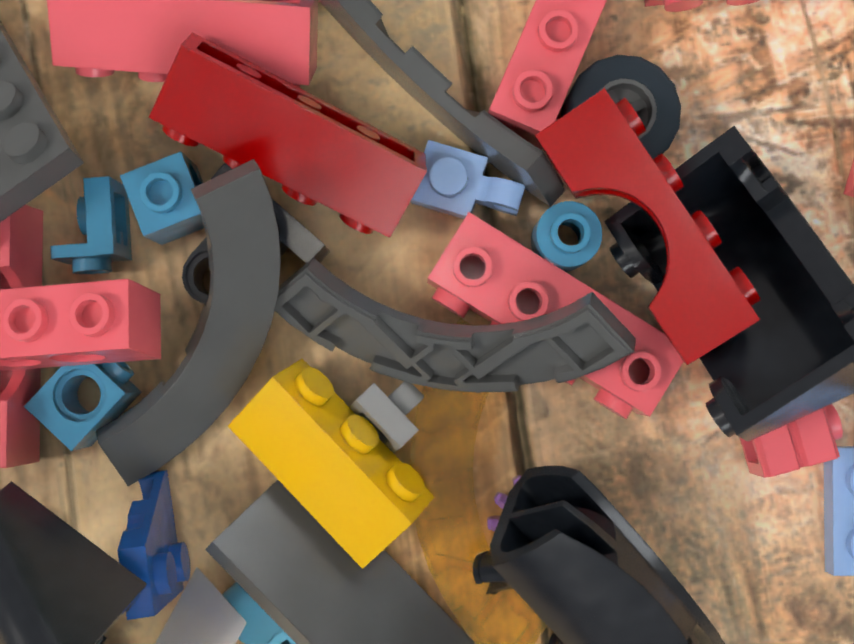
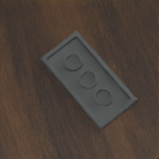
(318, 588)

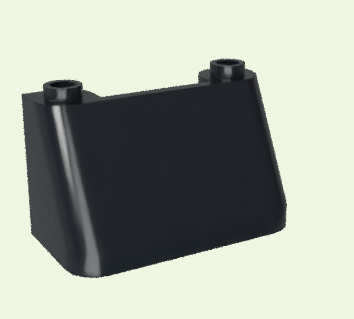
(804, 341)
(55, 579)

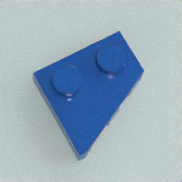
(152, 549)

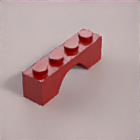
(601, 155)

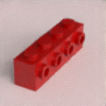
(290, 135)

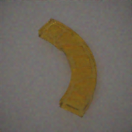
(451, 523)

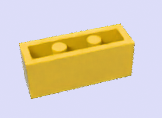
(331, 461)

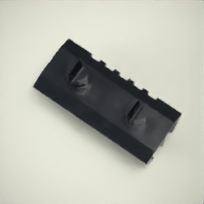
(586, 567)

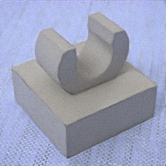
(389, 413)

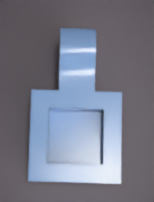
(458, 182)

